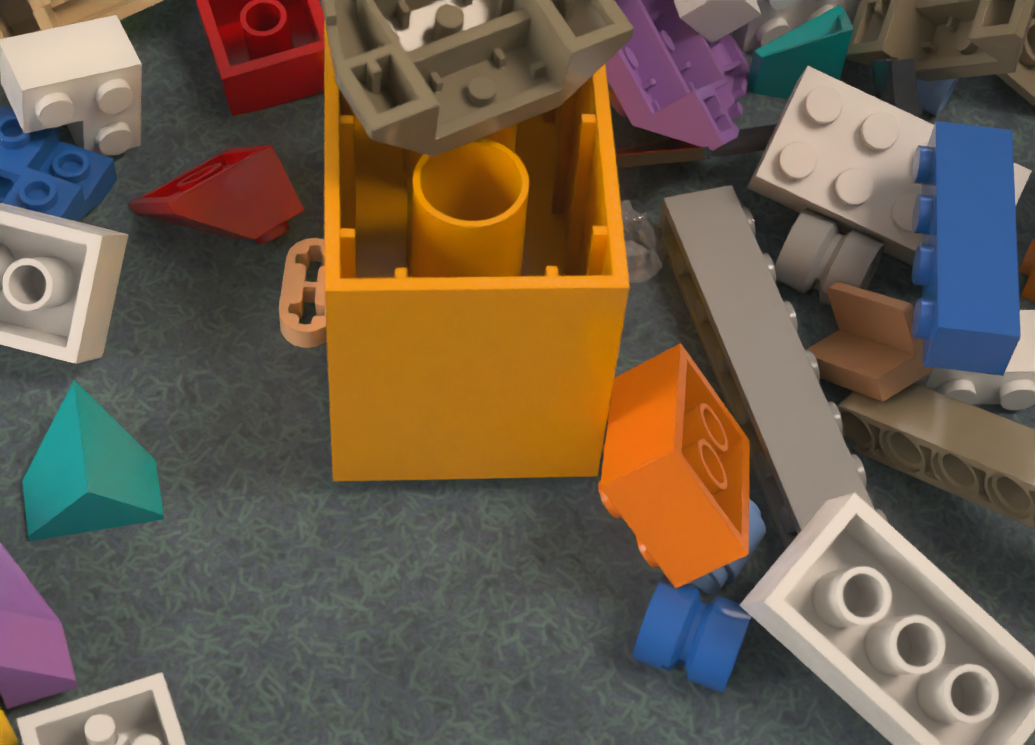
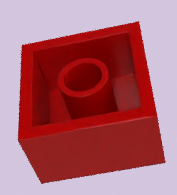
(265, 50)

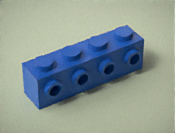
(966, 249)

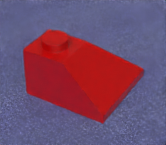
(230, 195)

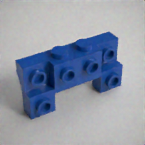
(48, 173)

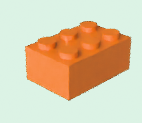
(676, 468)

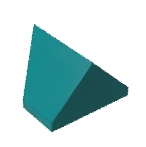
(816, 44)
(88, 474)

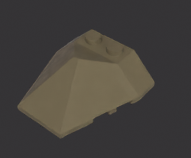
(943, 35)
(464, 68)

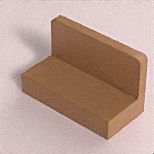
(873, 344)

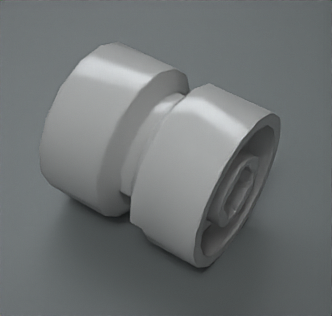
(821, 256)

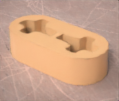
(297, 291)

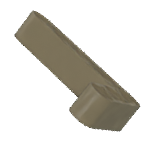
(948, 447)

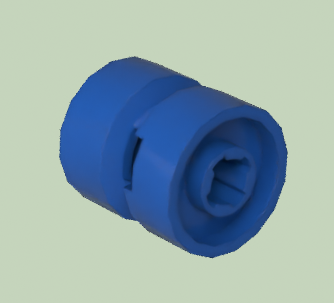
(693, 634)

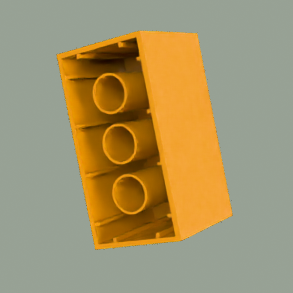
(473, 296)

